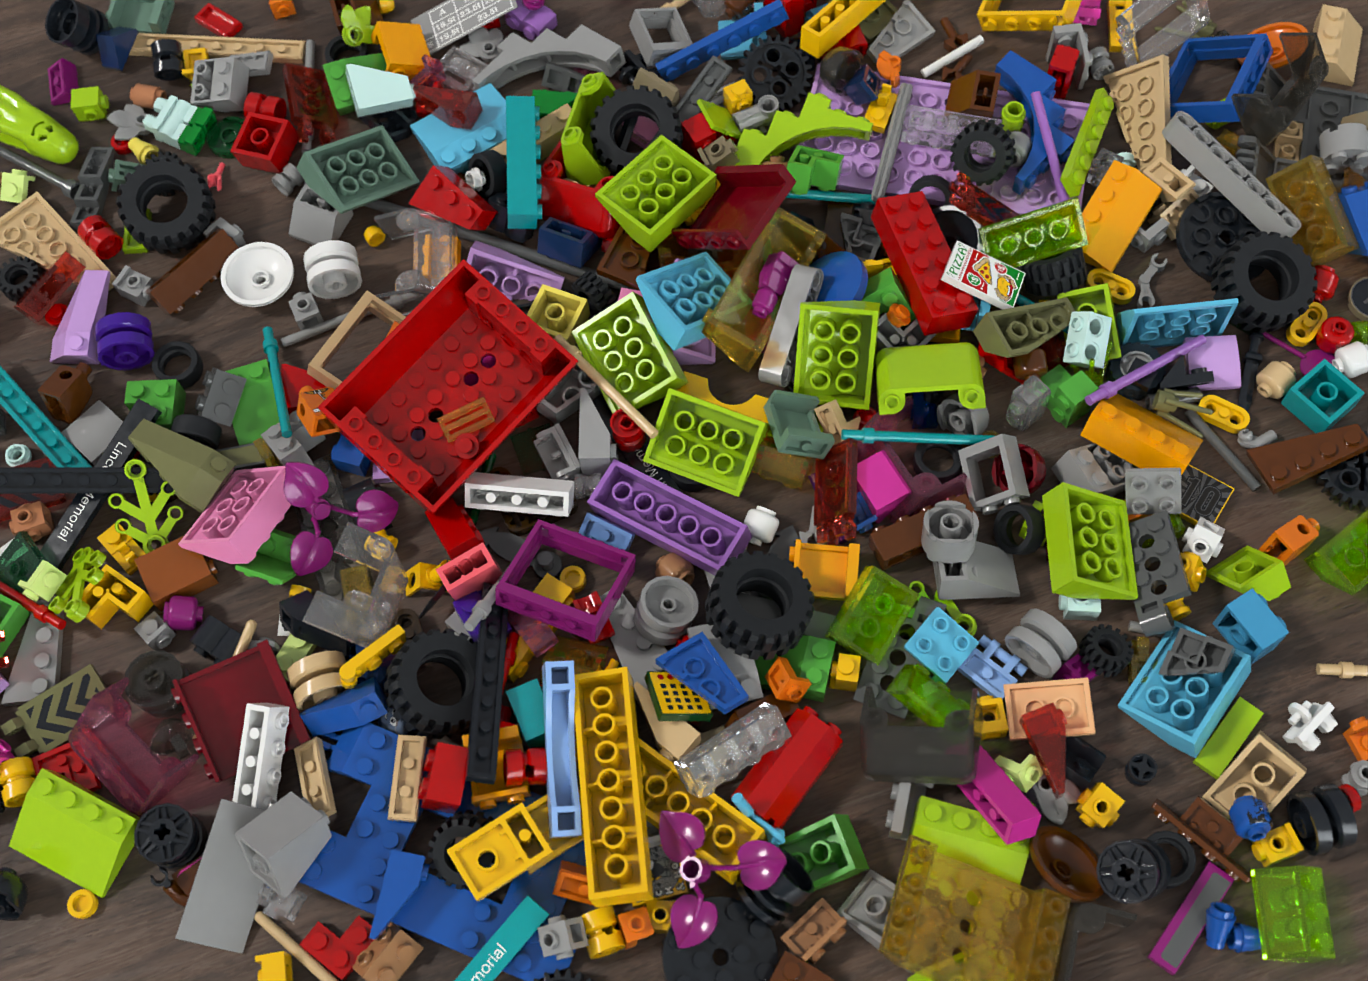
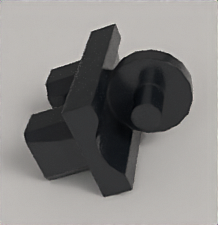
(631, 67)

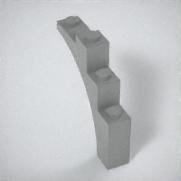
(580, 50)

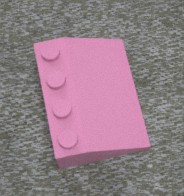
(240, 516)

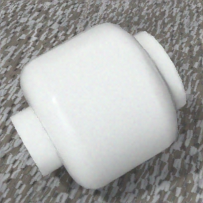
(1352, 359)
(761, 524)

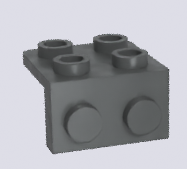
(220, 396)

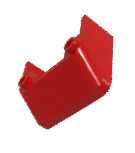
(573, 201)

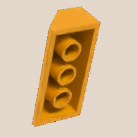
(1116, 214)

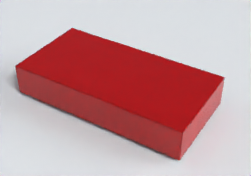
(218, 21)

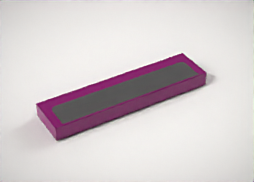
(1189, 918)

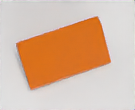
(572, 882)

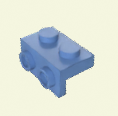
(606, 531)

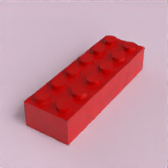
(919, 259)

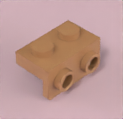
(814, 931)
(387, 956)

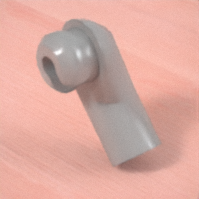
(1248, 440)

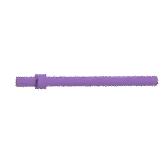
(1049, 144)
(1111, 388)

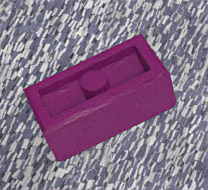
(62, 80)

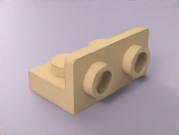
(1172, 211)

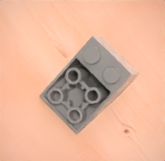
(1093, 469)
(985, 575)

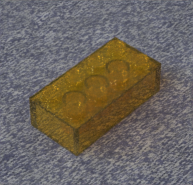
(1314, 200)

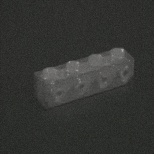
(940, 128)
(732, 750)

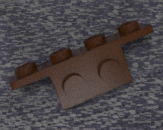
(1209, 830)

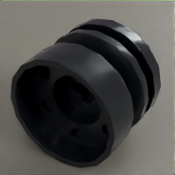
(75, 25)
(176, 850)
(1150, 869)
(778, 900)

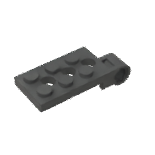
(1151, 608)
(875, 673)

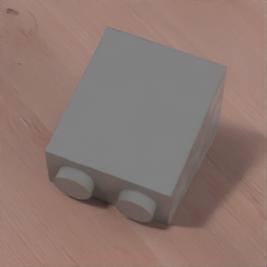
(284, 842)

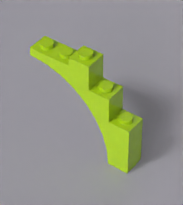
(787, 130)

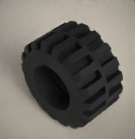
(993, 135)
(1055, 273)
(444, 838)

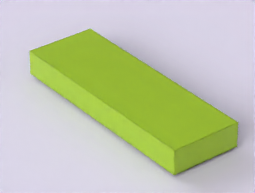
(1228, 738)

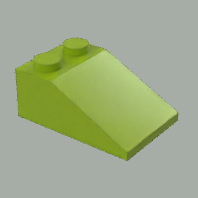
(1100, 301)

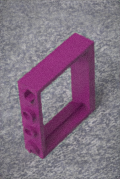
(549, 610)

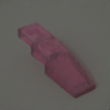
(533, 632)

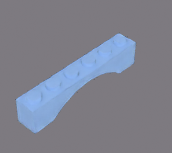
(562, 784)

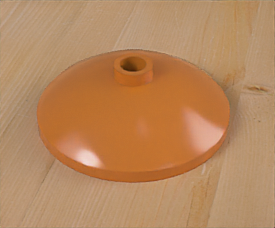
(1278, 58)

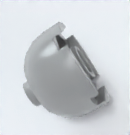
(961, 419)

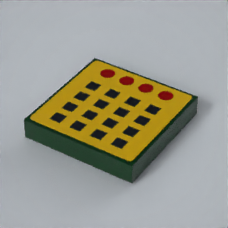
(674, 700)

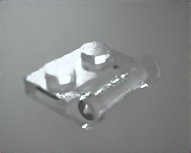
(462, 65)

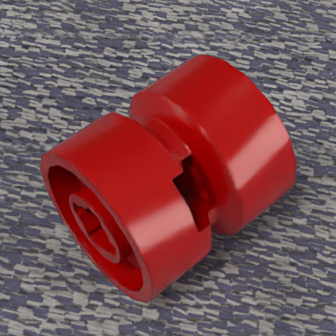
(265, 105)
(100, 237)
(626, 432)
(514, 767)

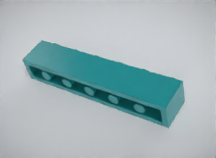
(521, 162)

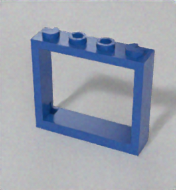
(1252, 47)

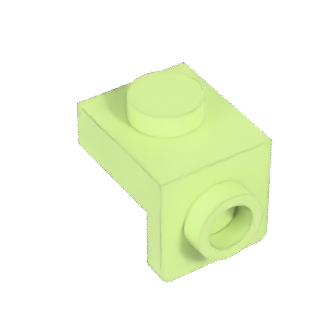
(15, 186)
(43, 582)
(1023, 774)

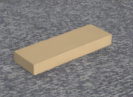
(315, 775)
(407, 778)

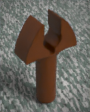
(953, 37)
(957, 70)

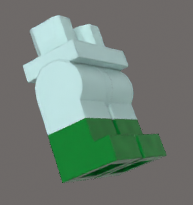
(180, 124)

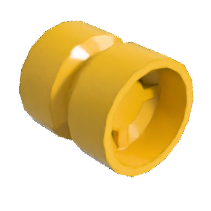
(16, 779)
(601, 932)

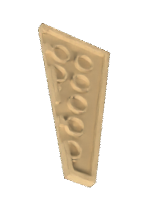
(1143, 108)
(43, 236)

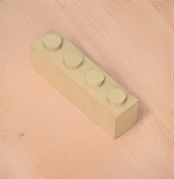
(550, 132)

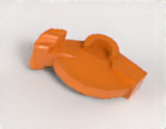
(889, 67)

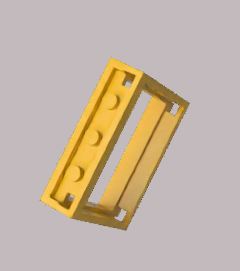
(995, 20)

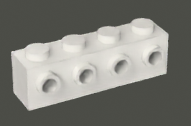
(519, 494)
(261, 755)

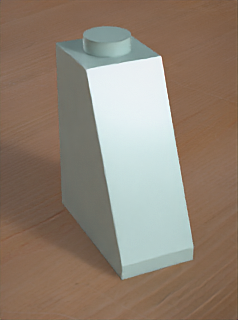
(378, 90)

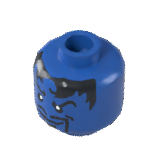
(1250, 818)

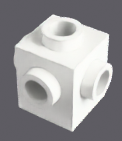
(1204, 539)

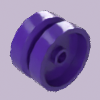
(124, 341)

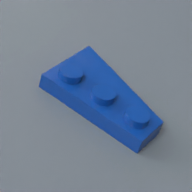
(704, 672)

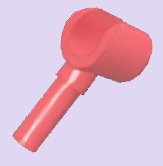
(216, 178)

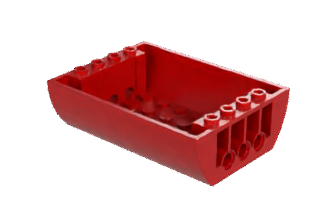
(424, 370)

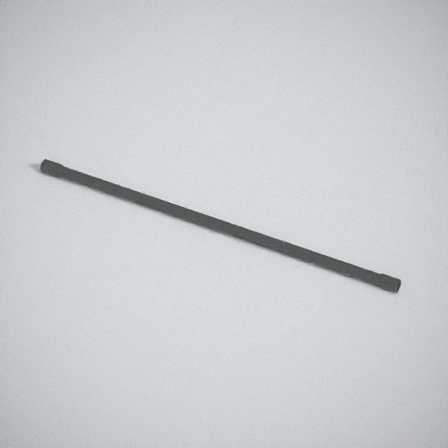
(513, 248)

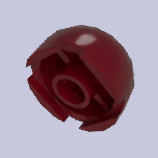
(1033, 467)

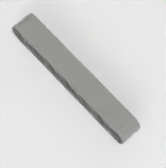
(1229, 176)

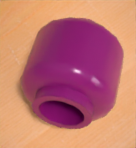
(183, 613)

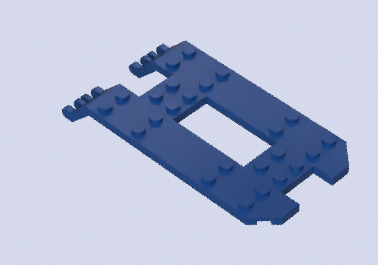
(356, 864)

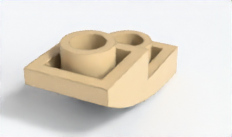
(1288, 142)

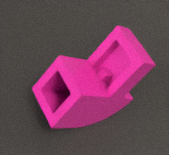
(1088, 12)

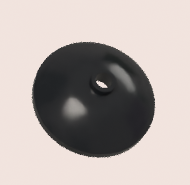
(957, 226)

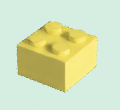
(559, 312)

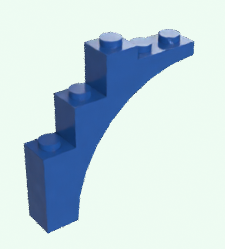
(1021, 80)

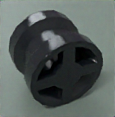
(1143, 764)

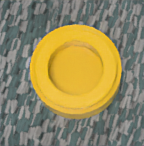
(574, 577)
(82, 904)

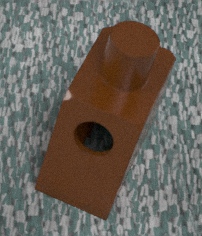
(67, 392)

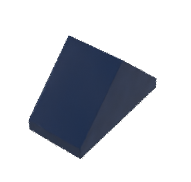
(116, 46)
(863, 86)

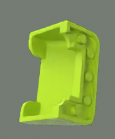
(576, 144)
(928, 369)

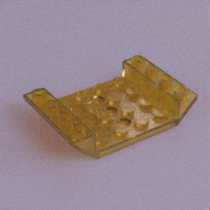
(1012, 928)

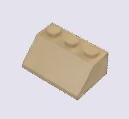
(1340, 43)

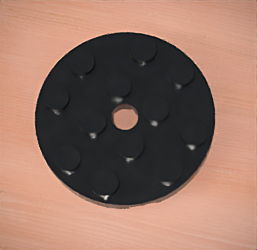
(1200, 231)
(739, 932)

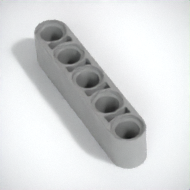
(781, 349)

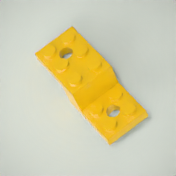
(517, 841)

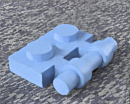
(988, 674)

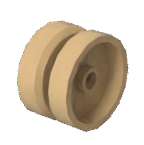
(316, 678)

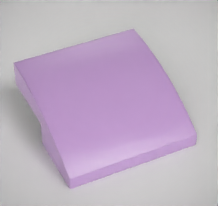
(1220, 356)

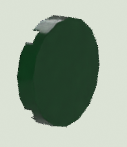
(223, 135)

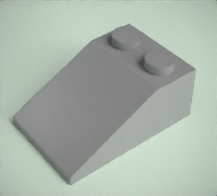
(595, 442)
(741, 666)
(868, 907)

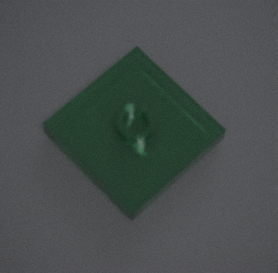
(19, 561)

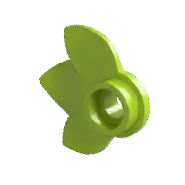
(357, 22)

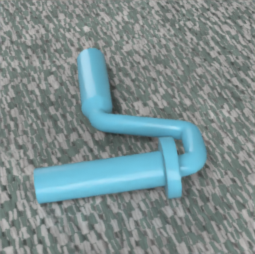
(774, 835)

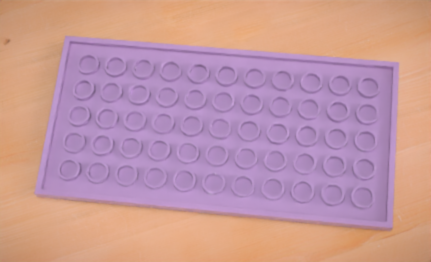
(915, 161)

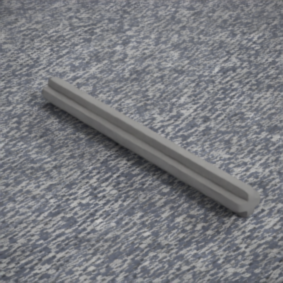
(891, 142)

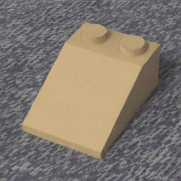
(671, 738)
(1258, 771)

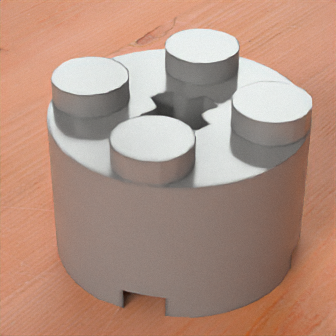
(1345, 148)
(949, 532)

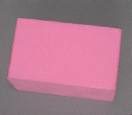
(644, 131)

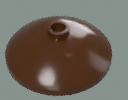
(1066, 863)

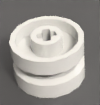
(332, 269)

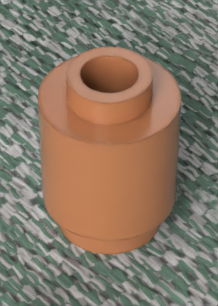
(146, 95)

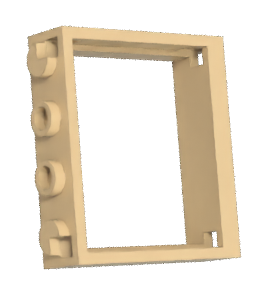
(367, 303)

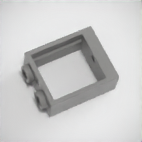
(663, 18)
(1013, 468)

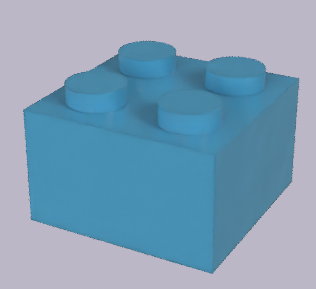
(1251, 625)

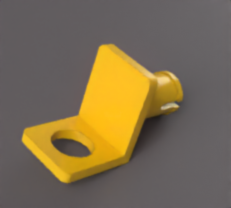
(425, 577)

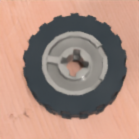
(1119, 367)

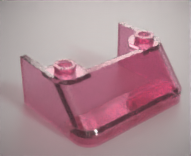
(925, 486)
(121, 756)

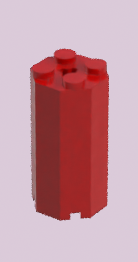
(788, 773)

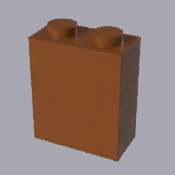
(175, 572)

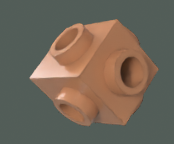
(33, 519)

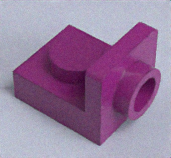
(1075, 669)

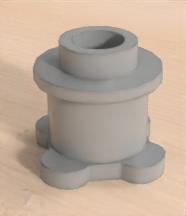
(1355, 777)

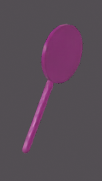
(1308, 360)

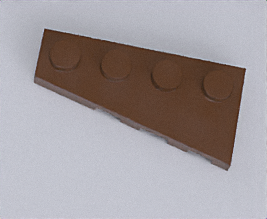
(624, 260)
(1302, 457)

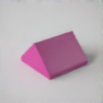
(881, 484)

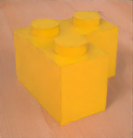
(112, 594)

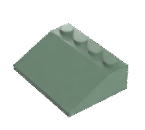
(357, 170)

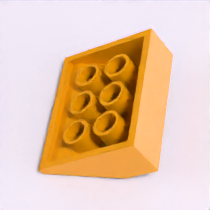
(1140, 435)

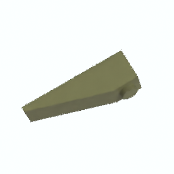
(1022, 328)
(188, 466)

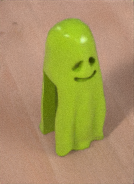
(34, 130)

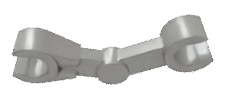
(1144, 281)

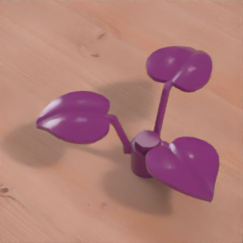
(303, 489)
(691, 916)

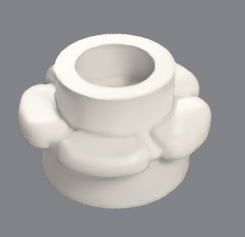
(475, 179)

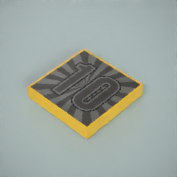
(1202, 496)

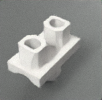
(1305, 720)

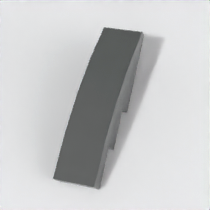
(93, 184)

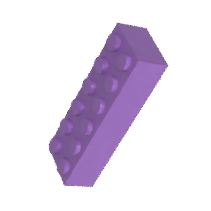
(668, 517)

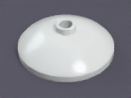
(253, 265)

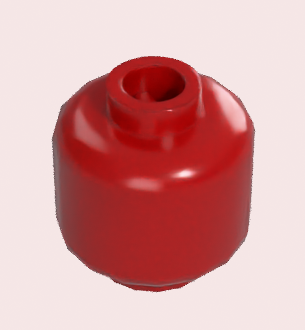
(1327, 283)
(1334, 334)

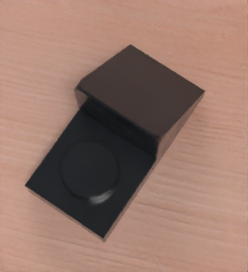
(1178, 379)

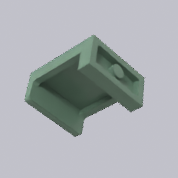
(143, 15)
(795, 425)

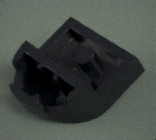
(395, 122)

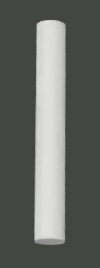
(952, 56)

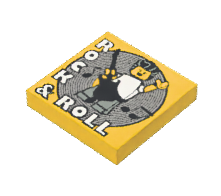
(665, 877)

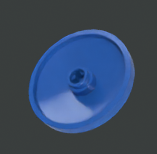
(843, 277)

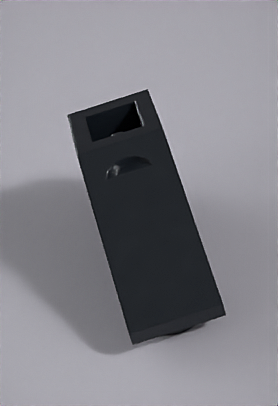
(292, 615)

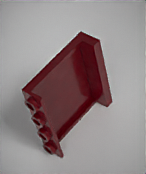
(738, 207)
(218, 700)

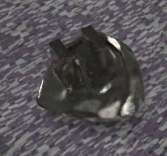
(171, 737)

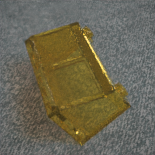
(732, 323)

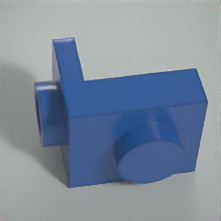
(863, 516)

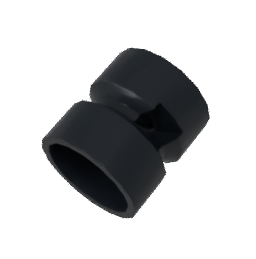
(167, 59)

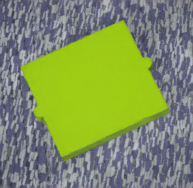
(719, 118)

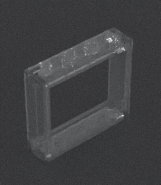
(1167, 38)

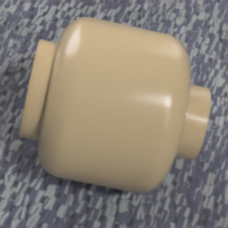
(1276, 379)

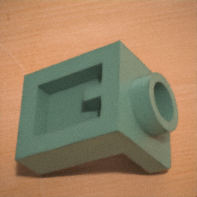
(117, 175)

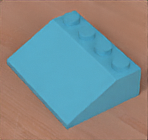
(455, 146)
(681, 296)
(1172, 323)
(1183, 707)

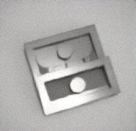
(93, 431)

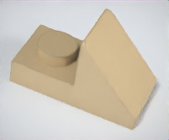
(1170, 179)
(833, 420)

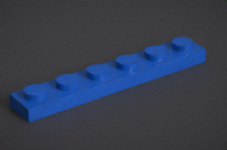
(722, 40)

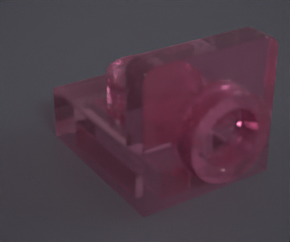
(432, 72)

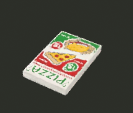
(983, 276)

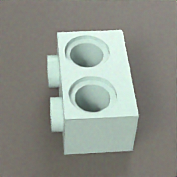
(1087, 339)

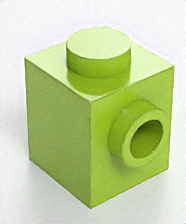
(89, 104)

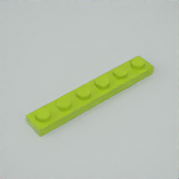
(1087, 142)

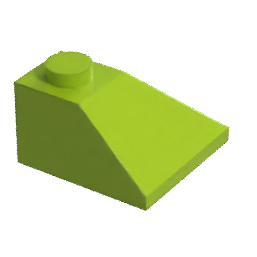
(1250, 570)

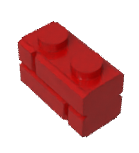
(1062, 68)

